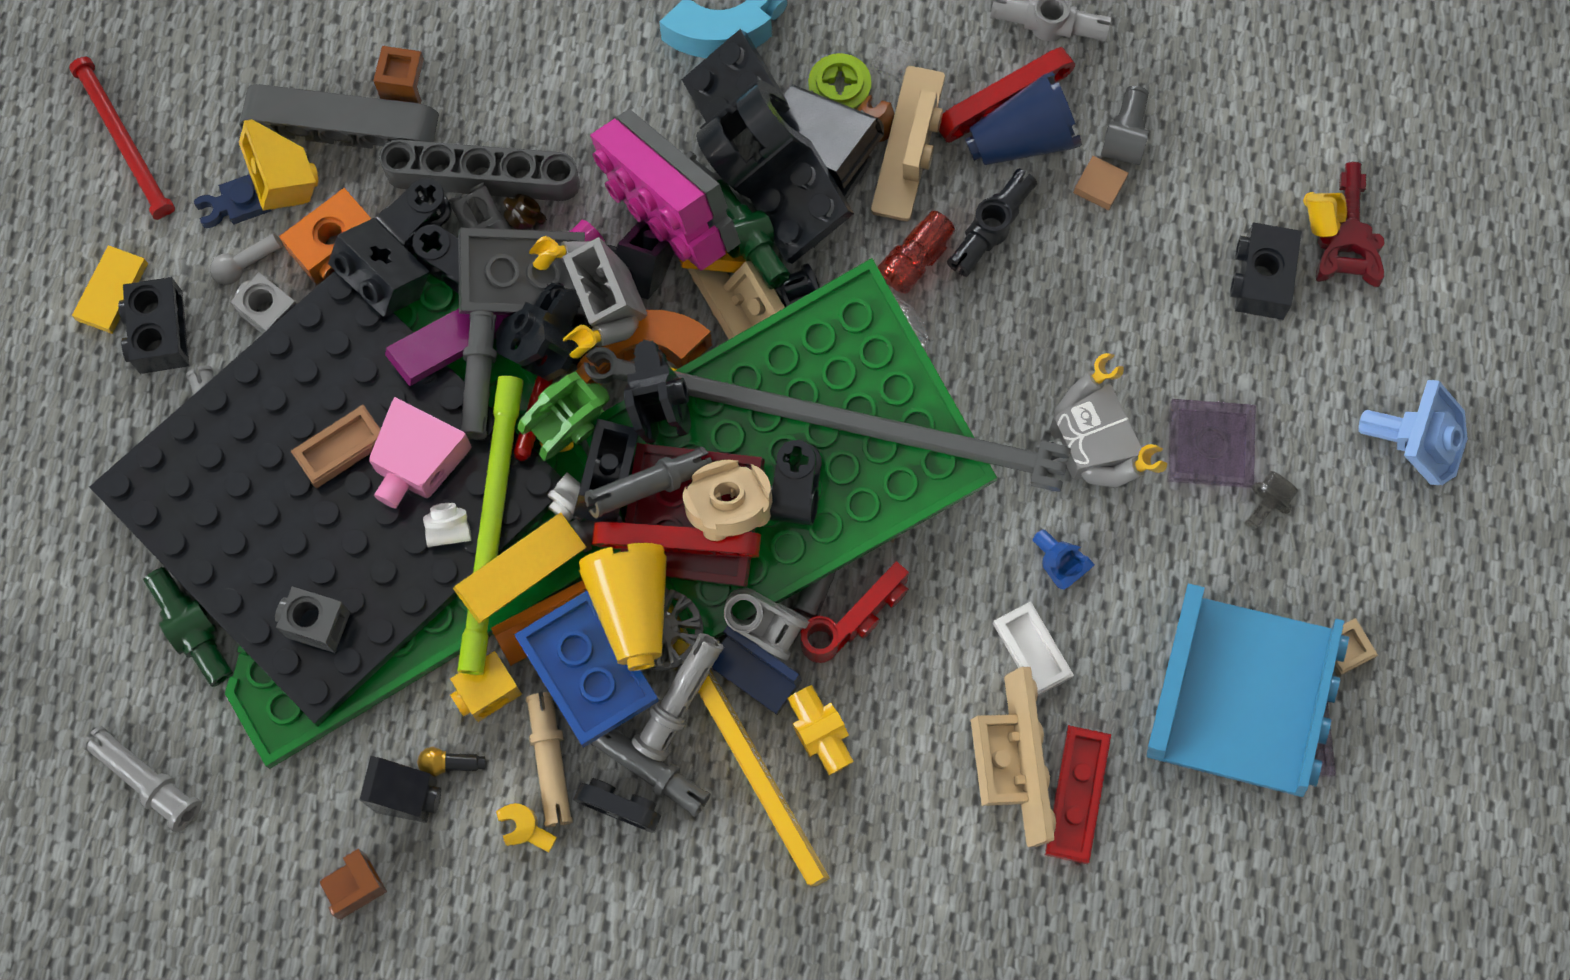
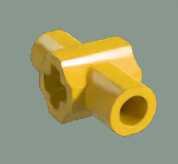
(820, 729)

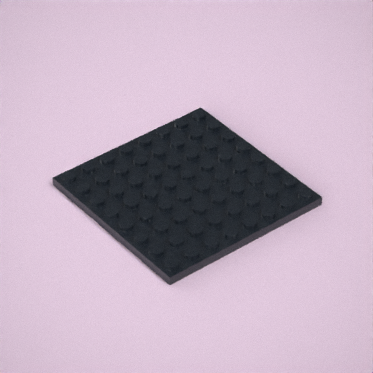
(245, 524)

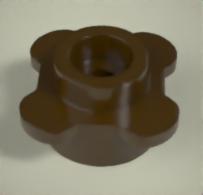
(523, 212)

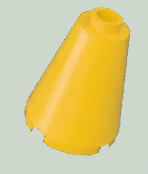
(629, 600)

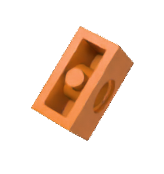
(308, 237)

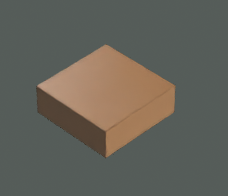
(1100, 182)

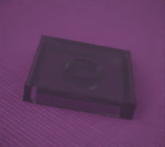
(1211, 443)

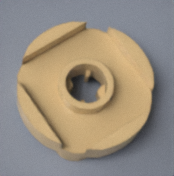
(732, 517)

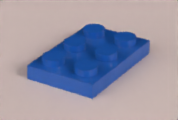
(582, 671)

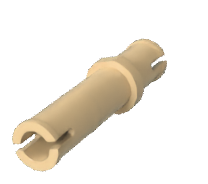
(548, 755)

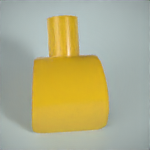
(1325, 212)
(526, 827)

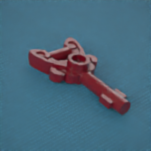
(1352, 236)

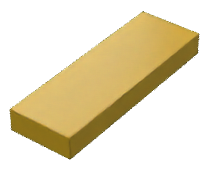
(519, 568)

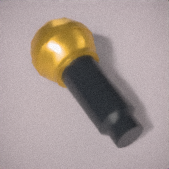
(437, 761)

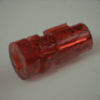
(919, 249)

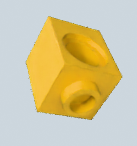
(484, 692)

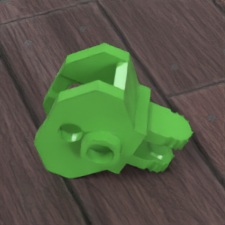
(564, 414)

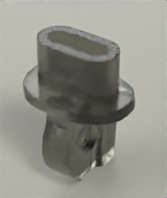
(1275, 493)

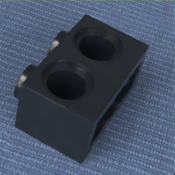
(163, 324)

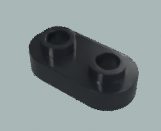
(601, 798)

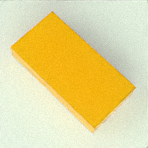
(101, 297)

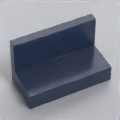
(756, 671)

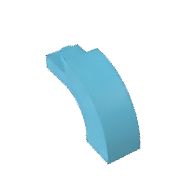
(703, 30)

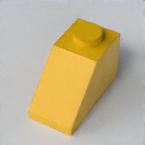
(277, 167)

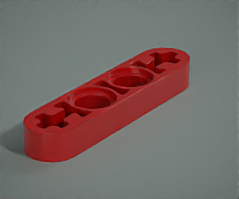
(965, 114)
(674, 539)

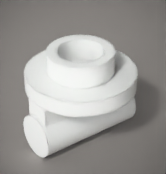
(565, 497)
(446, 525)

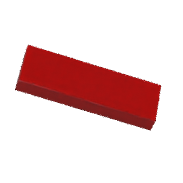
(1078, 794)

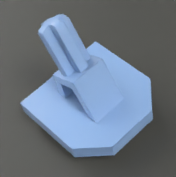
(1431, 437)

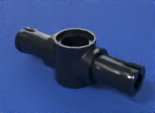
(984, 237)

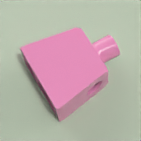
(414, 453)

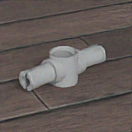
(1068, 20)

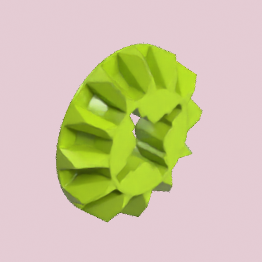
(853, 72)

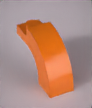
(675, 334)

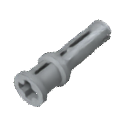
(670, 712)
(155, 789)

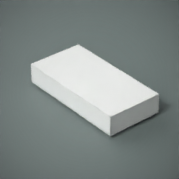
(1033, 647)

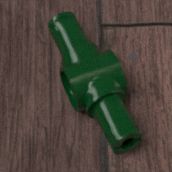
(756, 239)
(187, 626)

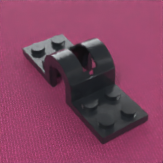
(790, 178)

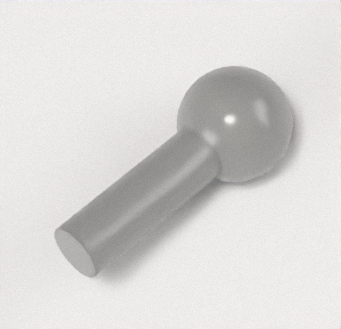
(228, 268)

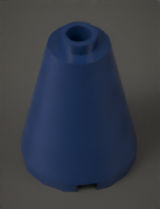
(1025, 125)

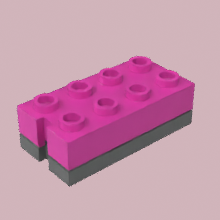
(664, 189)

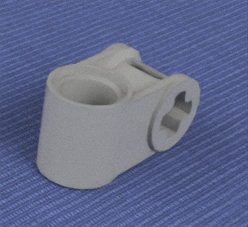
(766, 623)

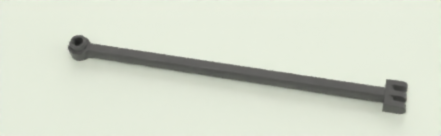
(855, 422)

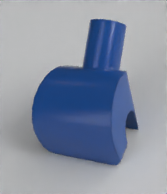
(1062, 560)

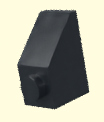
(645, 258)
(399, 790)

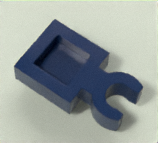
(236, 199)

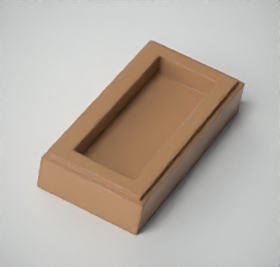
(337, 446)

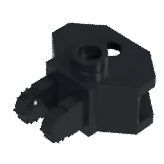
(541, 333)
(655, 394)

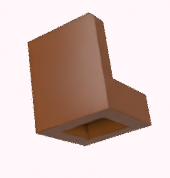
(398, 74)
(352, 885)

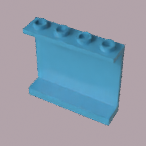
(1247, 694)

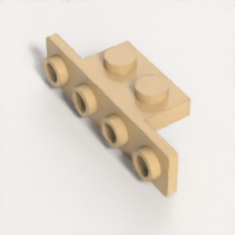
(908, 143)
(737, 300)
(1012, 758)

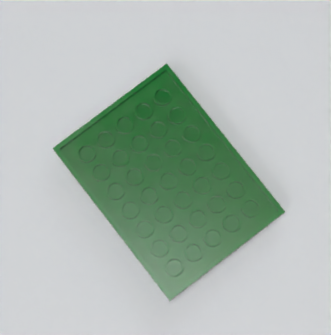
(844, 351)

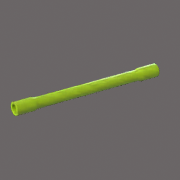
(505, 413)

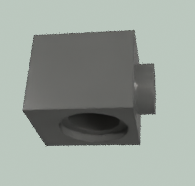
(325, 631)

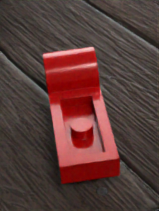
(860, 618)

